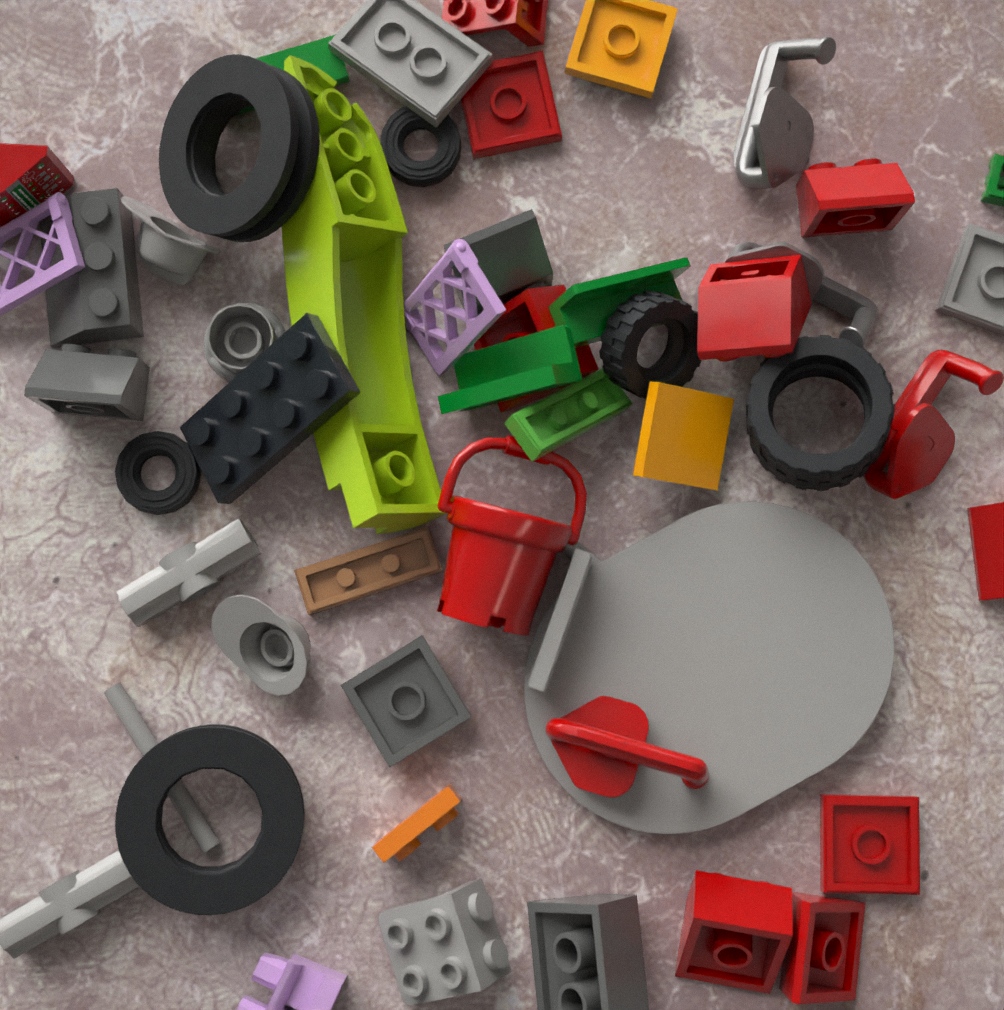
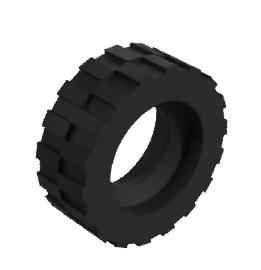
(626, 330)

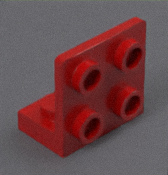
(519, 17)

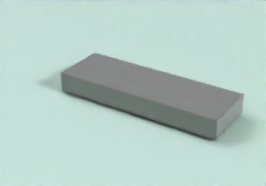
(560, 620)

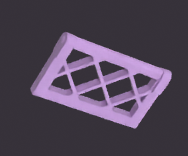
(44, 277)
(473, 285)

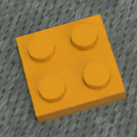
(621, 44)

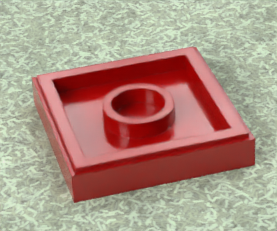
(511, 107)
(869, 844)

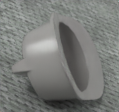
(166, 246)
(262, 643)

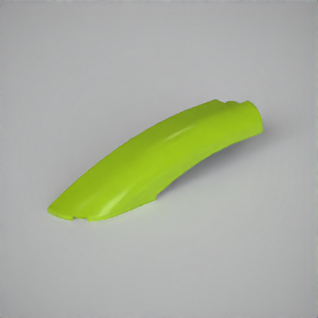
(348, 271)

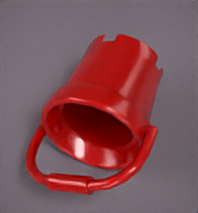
(498, 554)

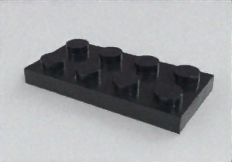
(269, 409)

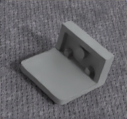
(445, 944)

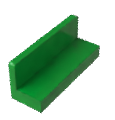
(590, 303)
(513, 370)

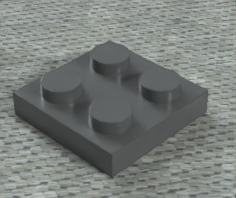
(406, 701)

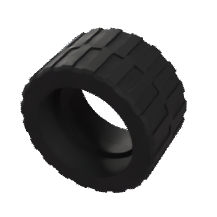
(830, 359)

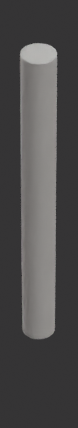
(178, 793)

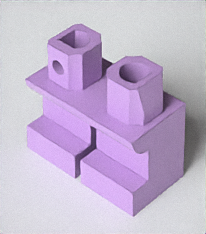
(296, 984)

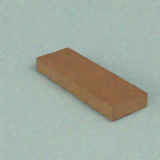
(368, 571)

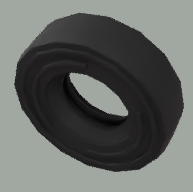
(420, 172)
(130, 466)

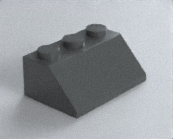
(104, 296)
(588, 953)

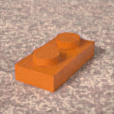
(403, 838)

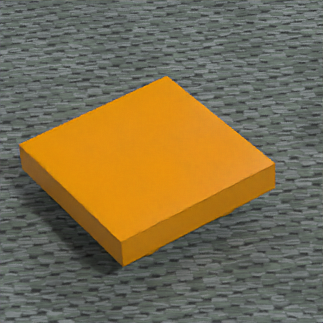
(683, 436)

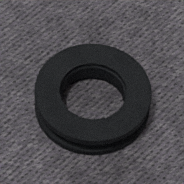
(284, 159)
(208, 888)

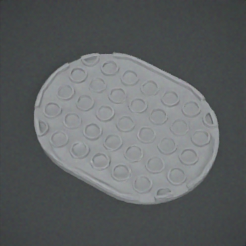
(743, 646)

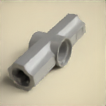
(188, 573)
(65, 905)

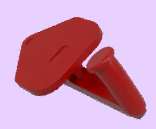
(919, 435)
(607, 743)

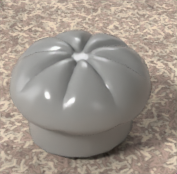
(239, 336)

